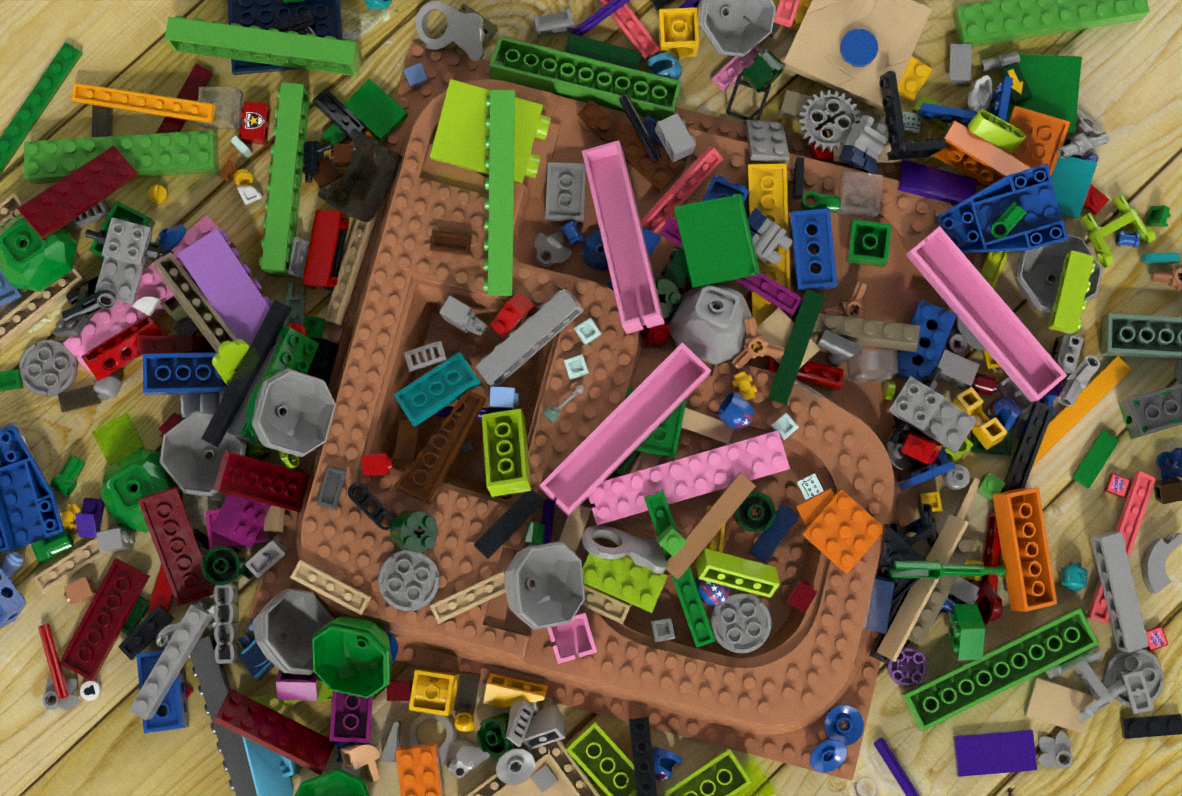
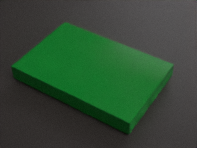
(376, 109)

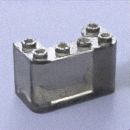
(365, 178)

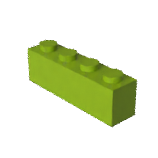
(1071, 292)
(737, 572)

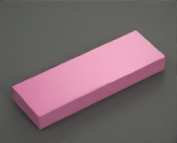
(728, 73)

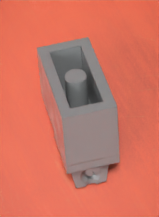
(461, 316)
(545, 726)

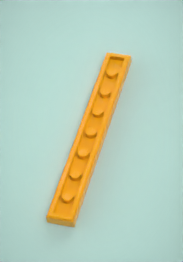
(143, 103)
(1087, 399)

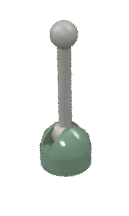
(552, 413)

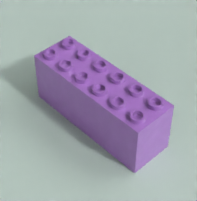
(227, 284)

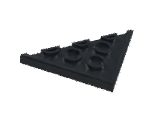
(896, 549)

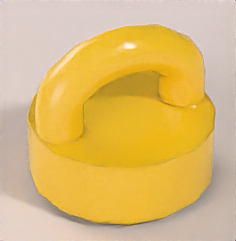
(243, 177)
(158, 194)
(464, 722)

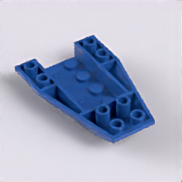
(1032, 189)
(26, 499)

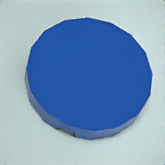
(859, 47)

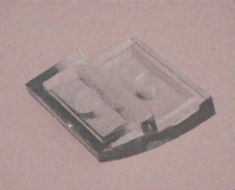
(197, 505)

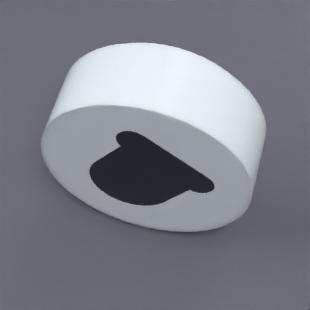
(90, 690)

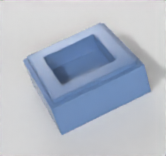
(415, 75)

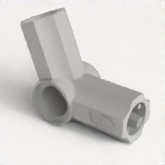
(1077, 380)

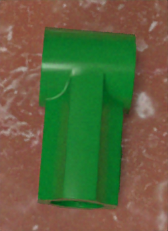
(821, 201)
(1009, 219)
(66, 479)
(48, 548)

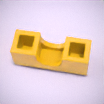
(986, 430)

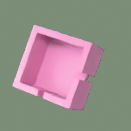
(572, 639)

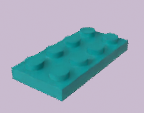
(437, 389)

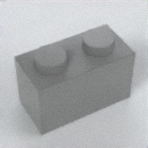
(675, 137)
(956, 369)
(115, 540)

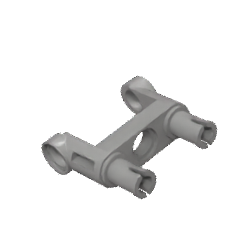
(1102, 694)

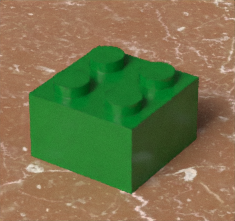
(868, 243)
(966, 632)

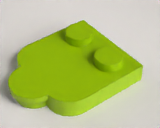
(229, 359)

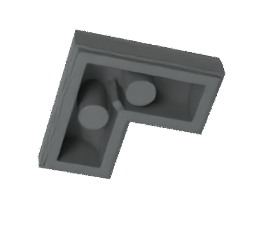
(839, 348)

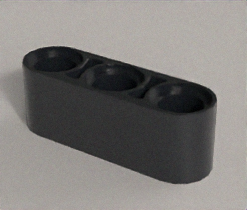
(364, 501)

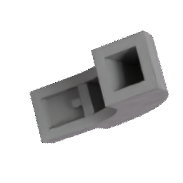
(1154, 560)

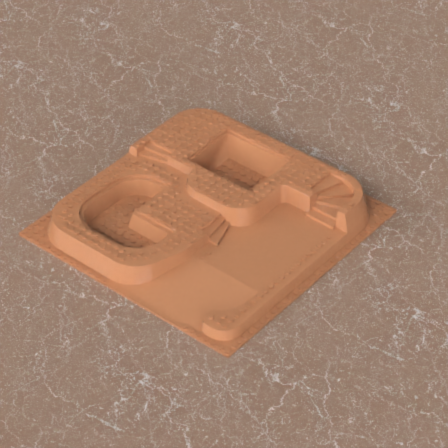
(747, 702)

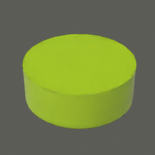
(889, 390)

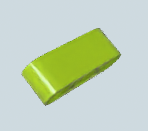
(996, 131)

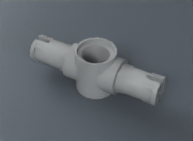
(1083, 145)

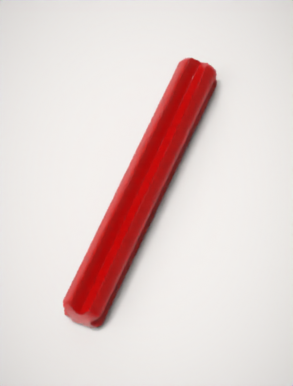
(53, 661)

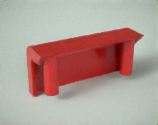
(322, 249)

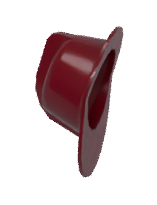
(988, 603)

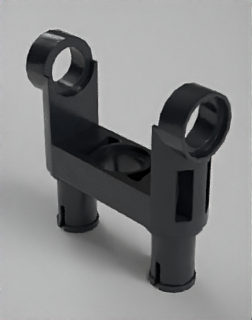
(87, 300)
(923, 527)

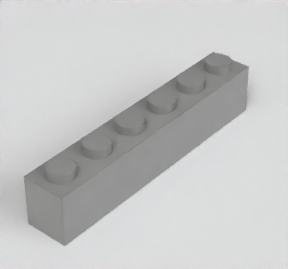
(529, 338)
(1119, 591)
(171, 662)

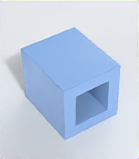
(503, 398)

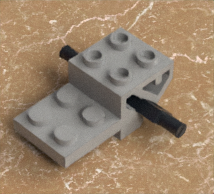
(125, 257)
(930, 413)

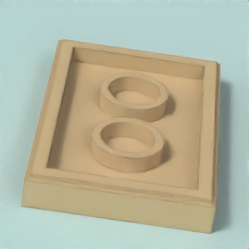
(777, 332)
(1057, 705)

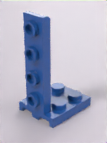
(947, 114)
(938, 468)

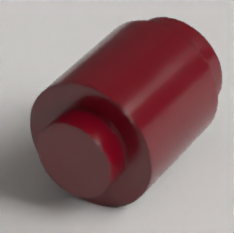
(984, 384)

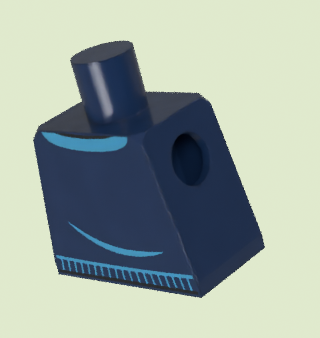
(254, 657)

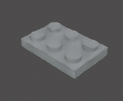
(767, 141)
(565, 192)

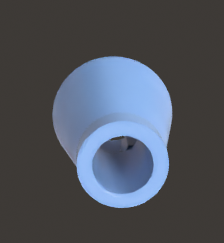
(12, 563)

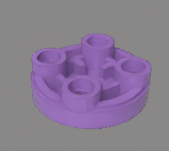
(908, 668)

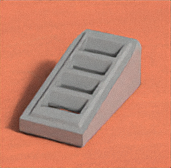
(91, 219)
(442, 356)
(520, 715)
(392, 743)

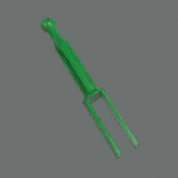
(935, 569)

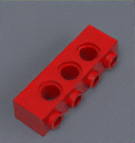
(113, 348)

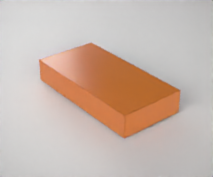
(809, 509)

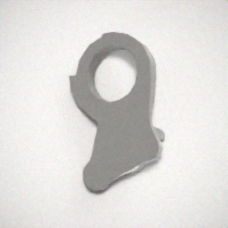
(462, 28)
(642, 551)
(455, 753)

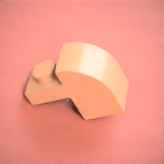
(362, 757)

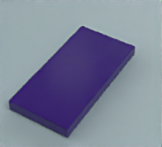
(935, 183)
(995, 753)

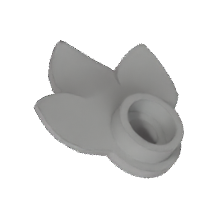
(553, 247)
(66, 703)
(1053, 749)

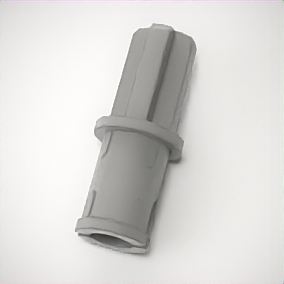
(1000, 61)

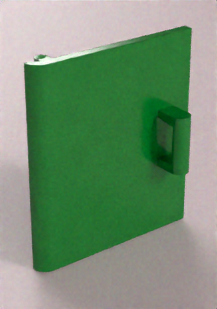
(1053, 86)
(716, 240)

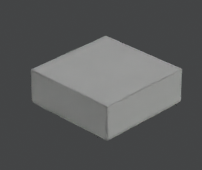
(662, 630)
(544, 778)

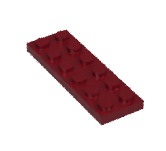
(77, 192)
(261, 481)
(176, 545)
(104, 619)
(274, 731)

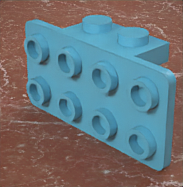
(270, 770)

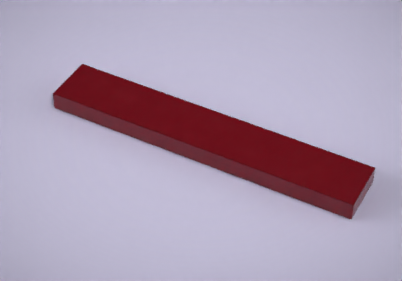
(198, 78)

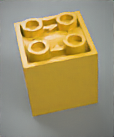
(679, 31)
(434, 691)

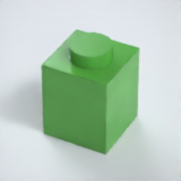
(990, 485)
(671, 540)

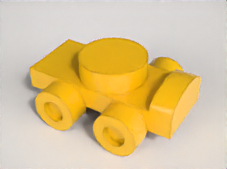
(743, 381)
(68, 516)

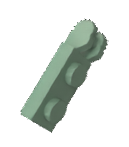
(297, 304)

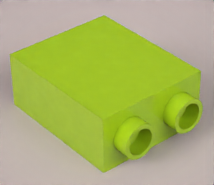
(463, 131)

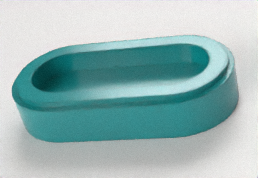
(1160, 258)

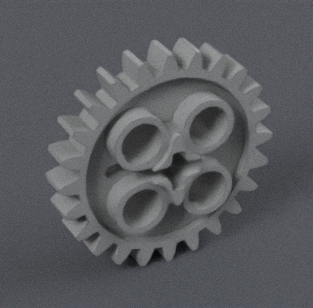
(819, 107)

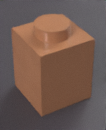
(80, 591)

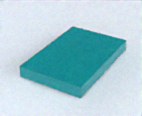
(1071, 184)

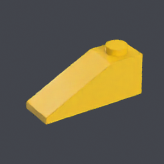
(503, 691)

